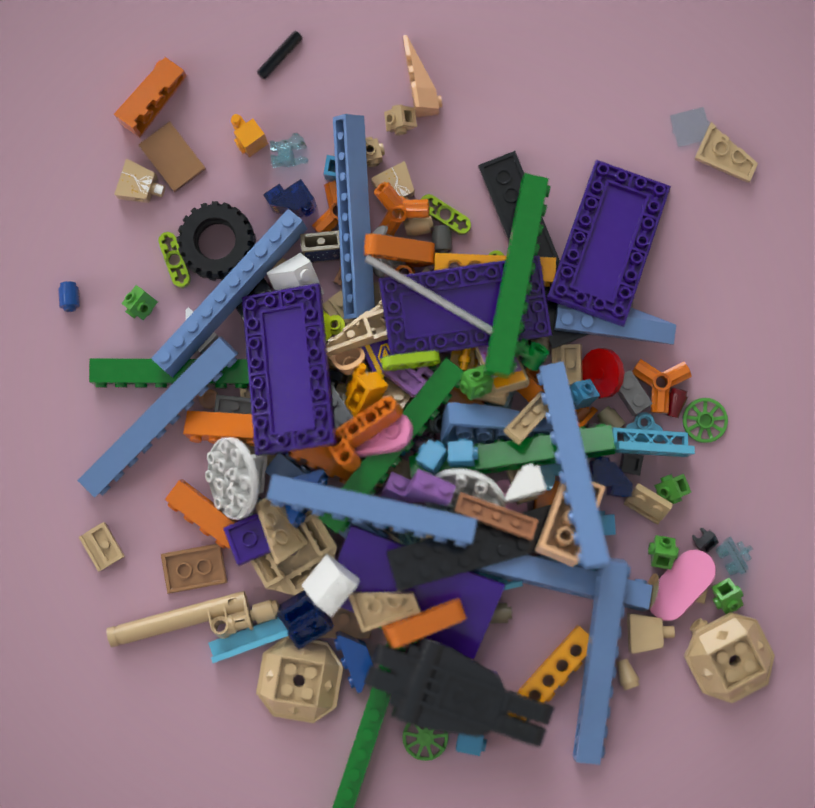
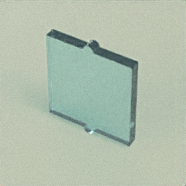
(689, 126)

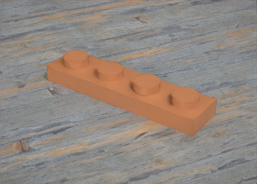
(496, 516)

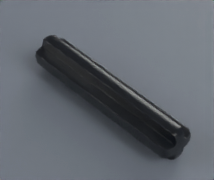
(279, 55)

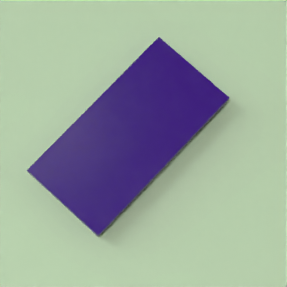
(609, 243)
(422, 325)
(288, 370)
(366, 558)

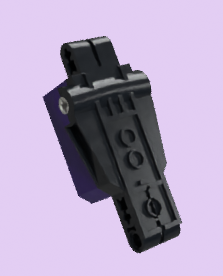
(453, 693)

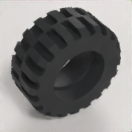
(202, 219)

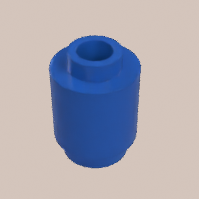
(68, 296)

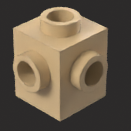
(400, 119)
(374, 157)

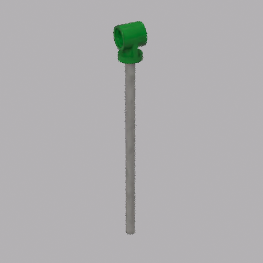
(532, 355)

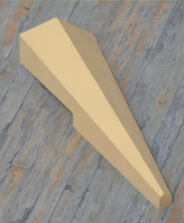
(362, 331)

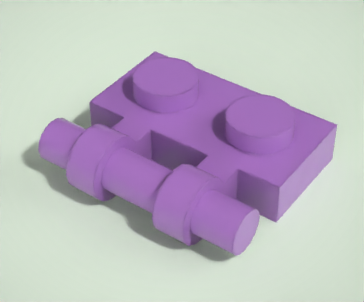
(408, 379)

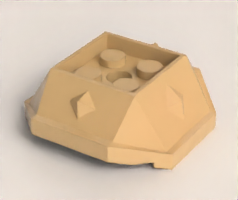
(295, 569)
(715, 644)
(300, 702)

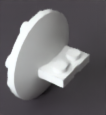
(235, 477)
(470, 483)

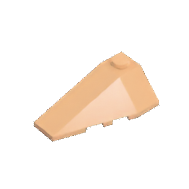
(423, 91)

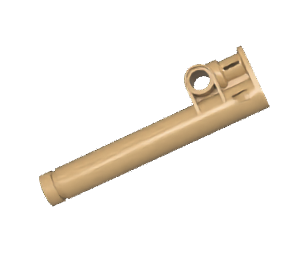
(227, 610)

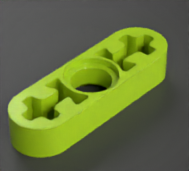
(435, 201)
(174, 275)
(410, 360)

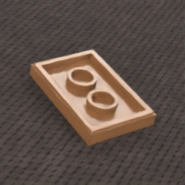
(172, 156)
(194, 568)

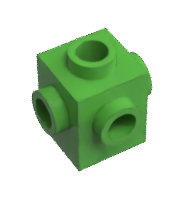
(139, 303)
(476, 383)
(673, 488)
(663, 552)
(727, 596)

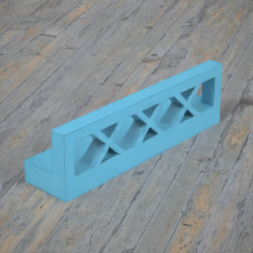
(650, 446)
(247, 639)

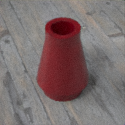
(677, 400)

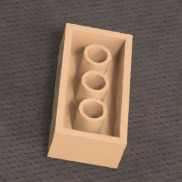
(557, 534)

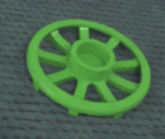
(705, 420)
(425, 738)

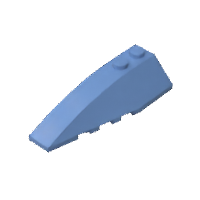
(638, 326)
(481, 423)

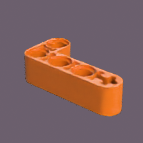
(411, 251)
(349, 441)
(424, 623)

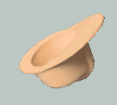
(348, 360)

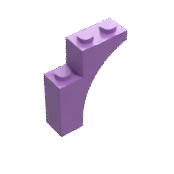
(420, 489)

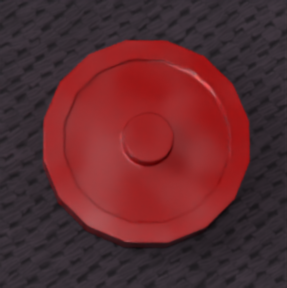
(604, 370)

